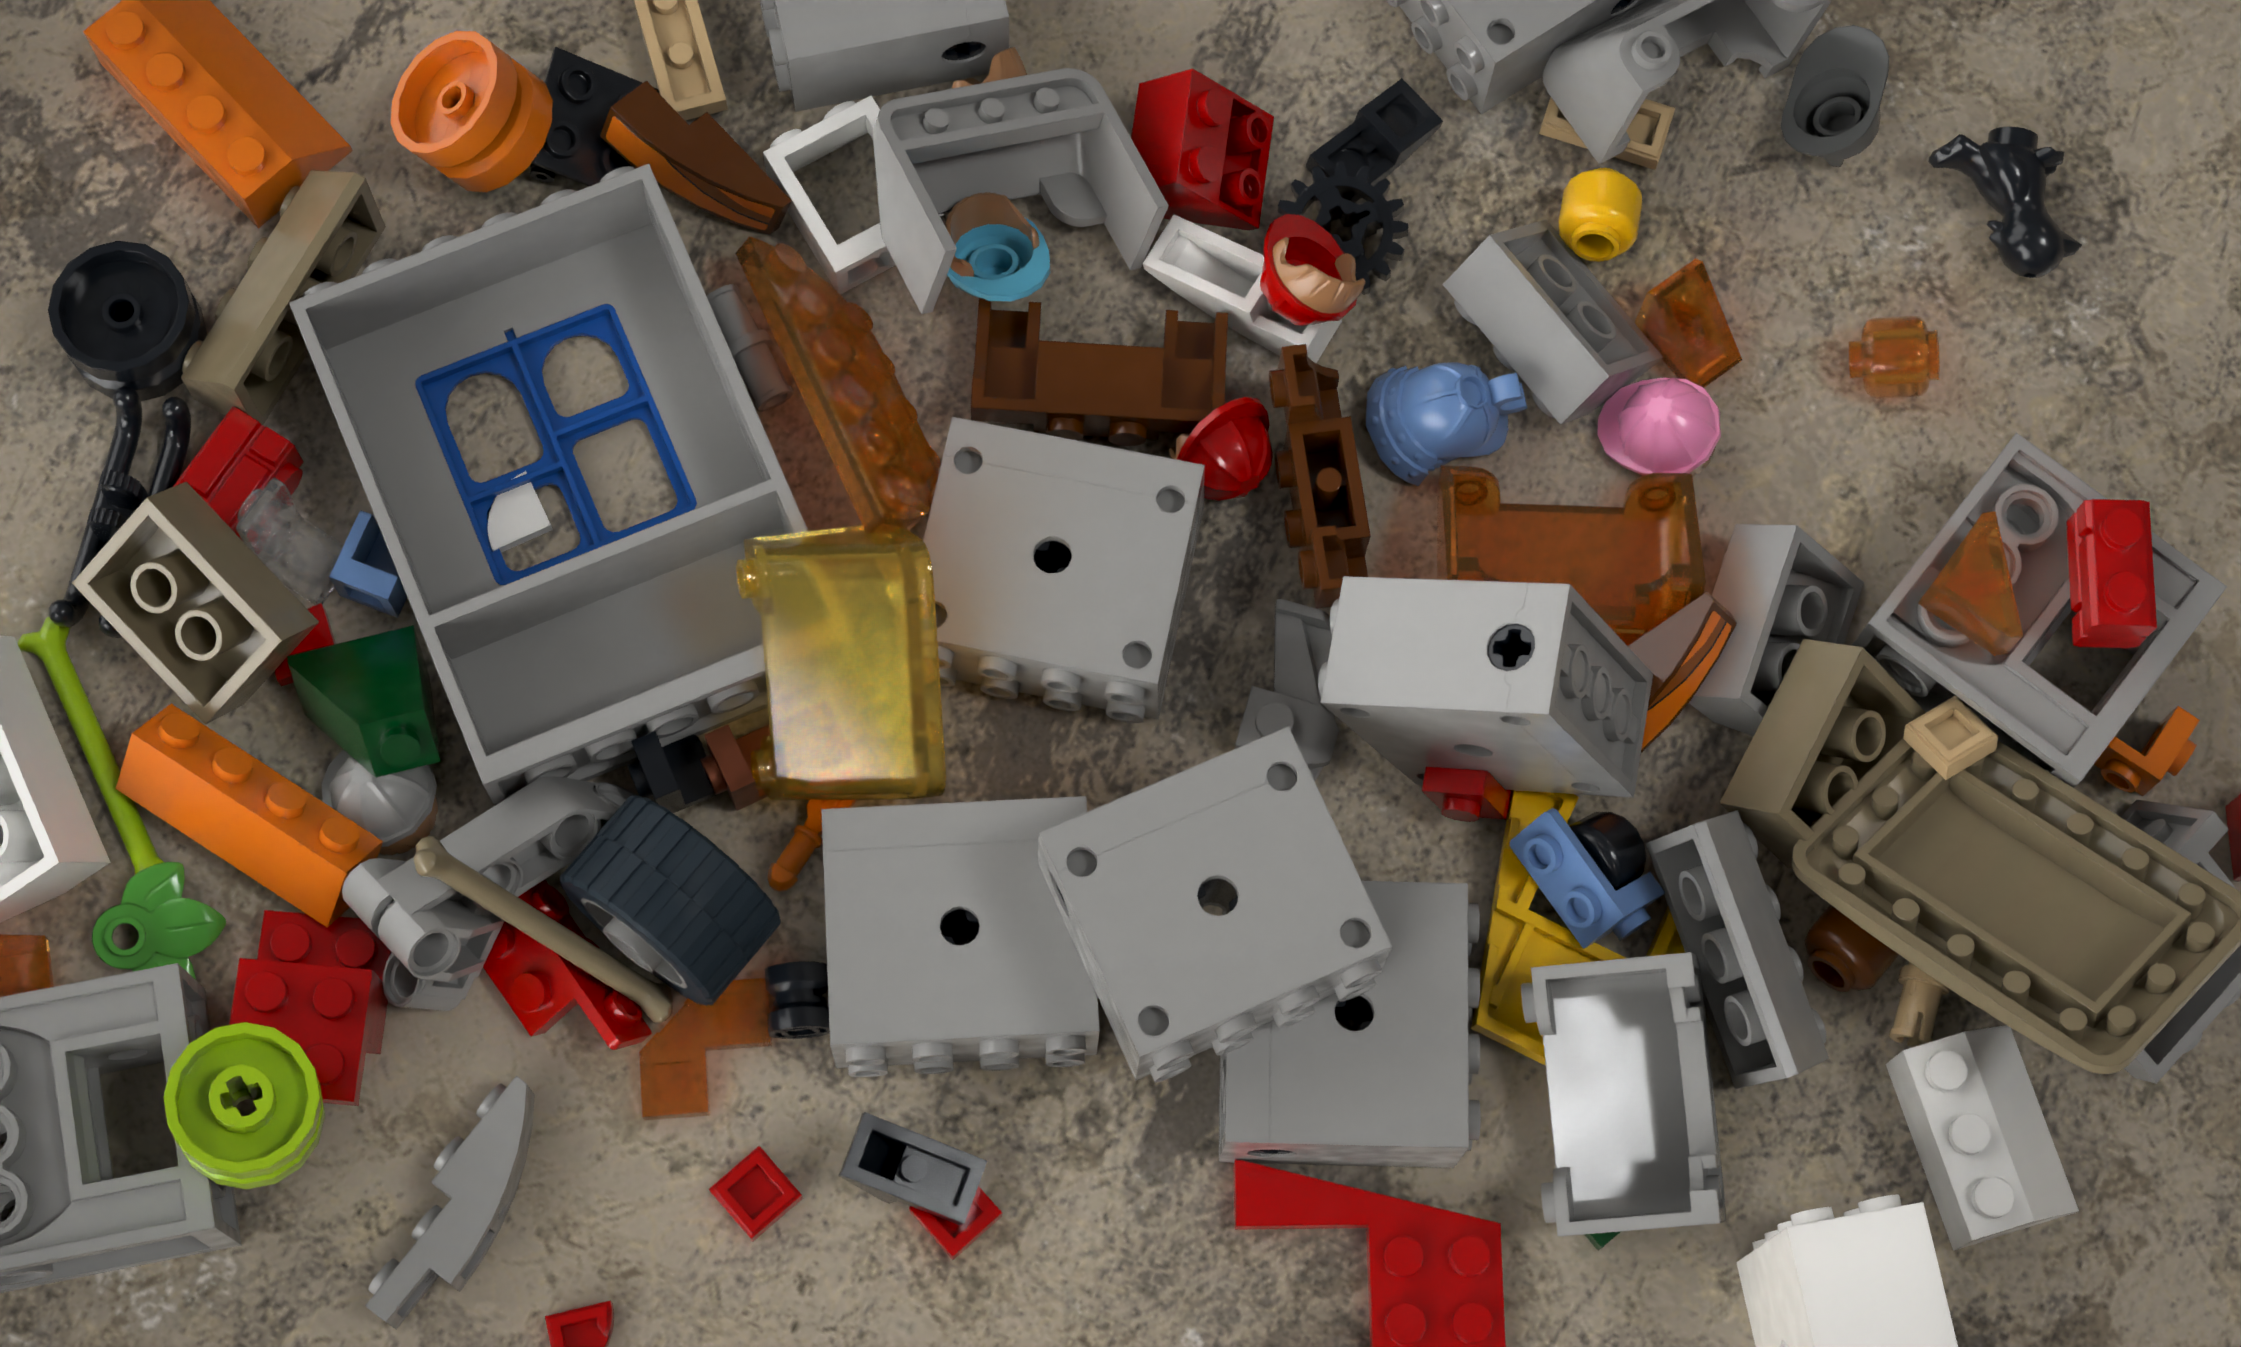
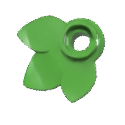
(166, 924)

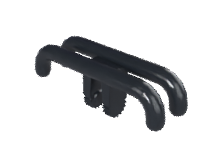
(122, 494)

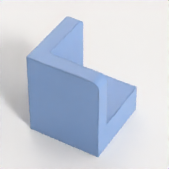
(366, 569)

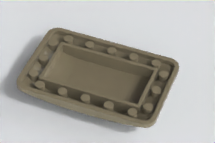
(2025, 900)

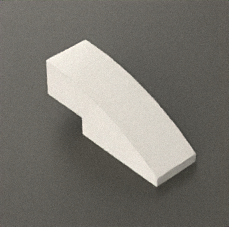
(1226, 279)

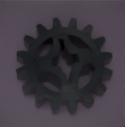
(1365, 217)

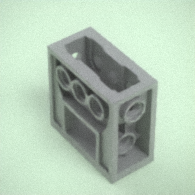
(2023, 708)
(57, 1152)

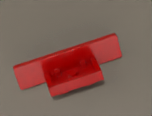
(546, 986)

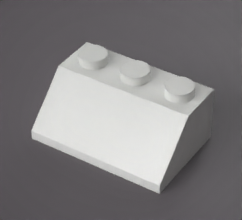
(1980, 1135)

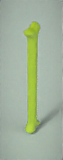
(50, 647)

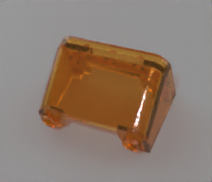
(1624, 561)

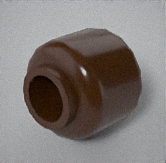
(1845, 954)

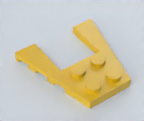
(1527, 940)

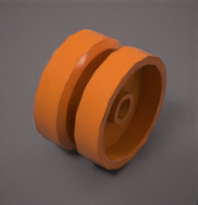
(471, 111)

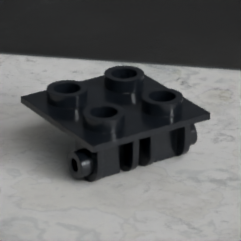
(581, 103)

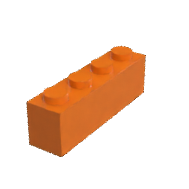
(245, 812)

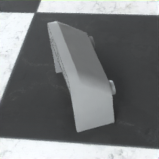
(1012, 139)

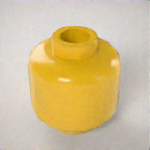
(1600, 214)

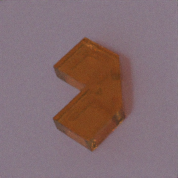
(676, 1057)

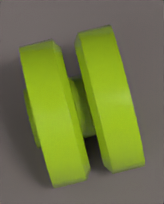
(235, 1066)

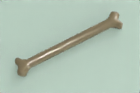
(435, 862)

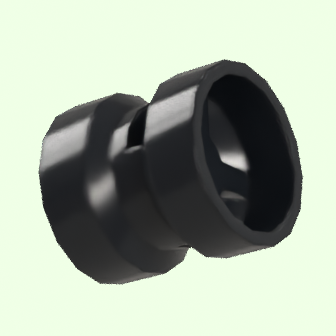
(799, 1001)

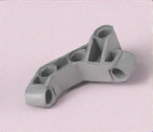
(443, 936)

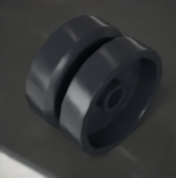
(125, 318)

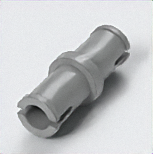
(749, 348)

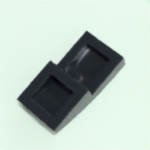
(1380, 136)

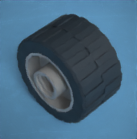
(670, 900)

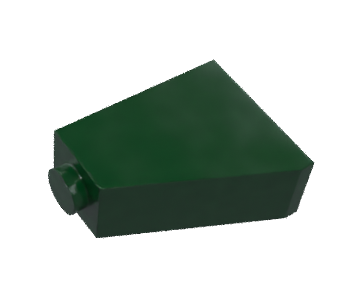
(371, 699)

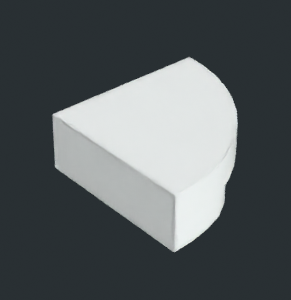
(516, 518)

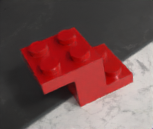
(320, 992)

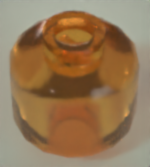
(1895, 357)

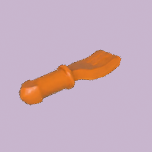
(806, 838)

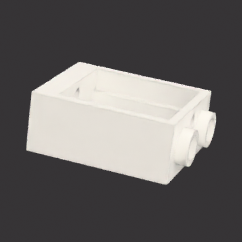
(864, 253)

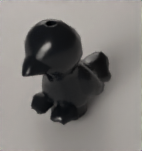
(2013, 182)

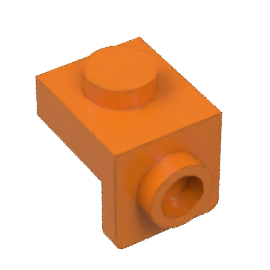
(2164, 752)

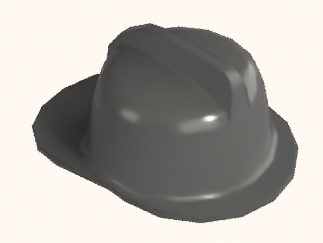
(1837, 95)

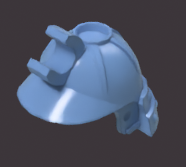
(1439, 415)

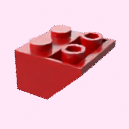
(1203, 149)

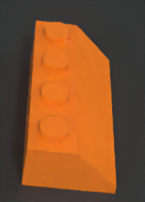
(217, 99)

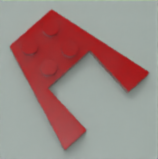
(1429, 1268)

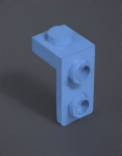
(1577, 884)

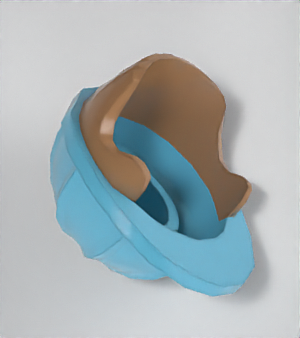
(997, 249)

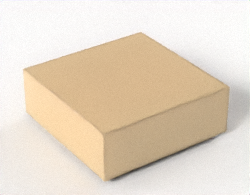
(1950, 737)

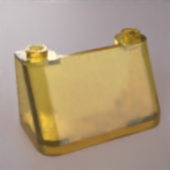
(847, 665)

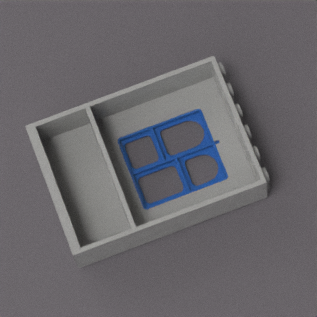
(633, 624)

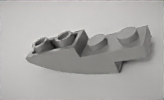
(481, 1184)

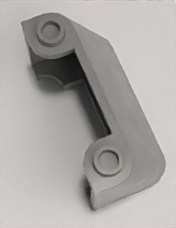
(1614, 66)
(1628, 1094)

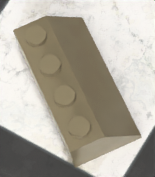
(256, 341)

